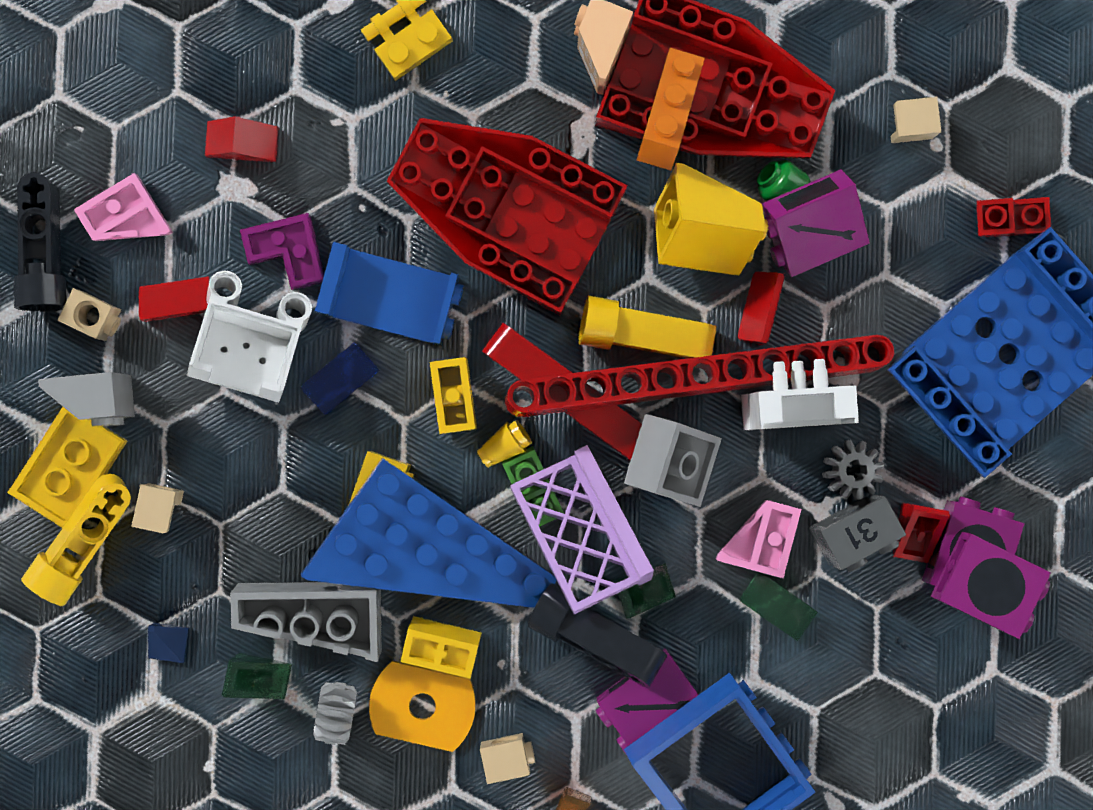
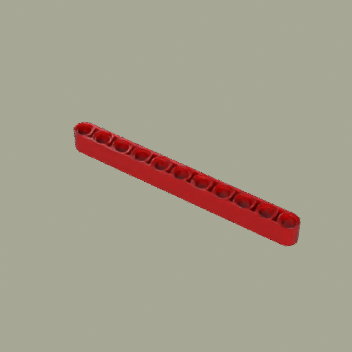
(681, 370)

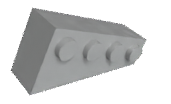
(312, 614)

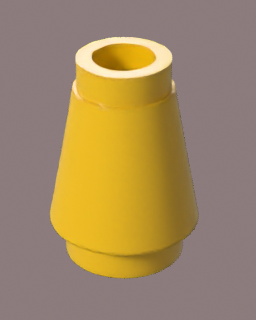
(505, 444)

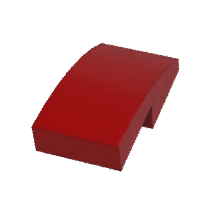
(1013, 217)

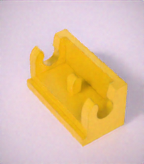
(441, 647)

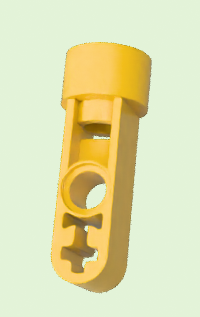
(608, 325)
(58, 572)

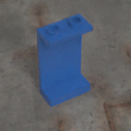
(389, 295)

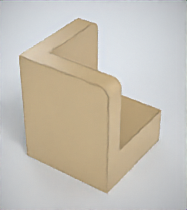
(916, 120)
(155, 507)

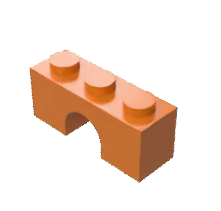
(670, 109)

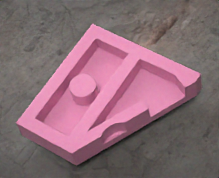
(123, 213)
(763, 540)

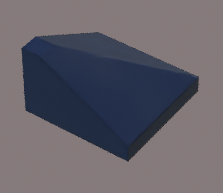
(167, 642)

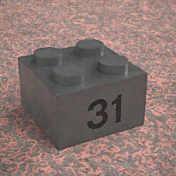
(858, 532)

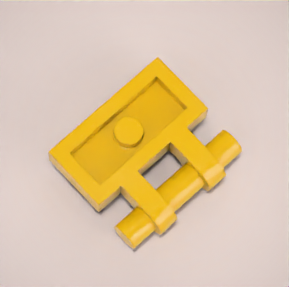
(412, 44)

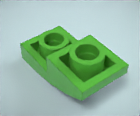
(525, 466)

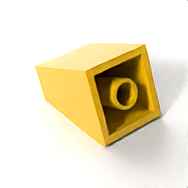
(706, 224)

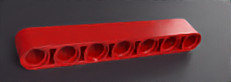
(528, 361)

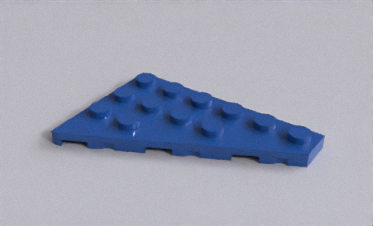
(417, 543)

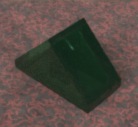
(647, 595)
(778, 606)
(256, 678)

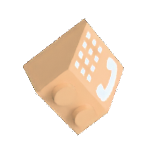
(601, 36)

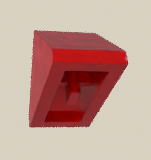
(241, 140)
(922, 530)

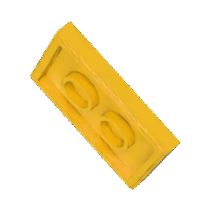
(66, 466)

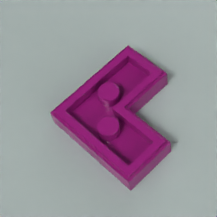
(291, 239)

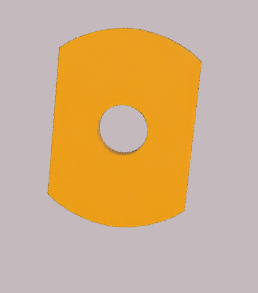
(391, 706)

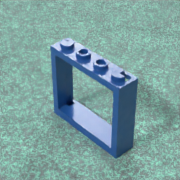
(782, 796)

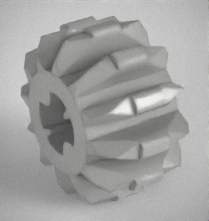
(848, 482)
(335, 713)

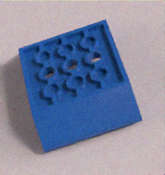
(1040, 308)

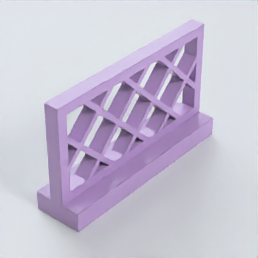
(612, 524)

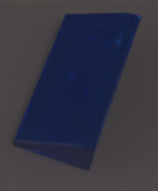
(339, 378)

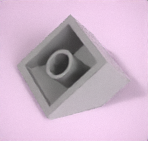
(94, 397)
(672, 460)

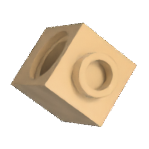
(75, 315)
(506, 758)

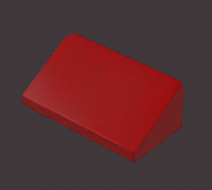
(173, 299)
(760, 307)

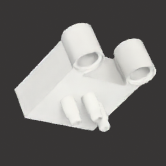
(246, 347)
(800, 405)

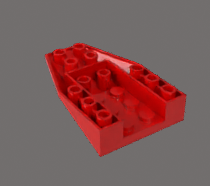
(749, 90)
(508, 205)

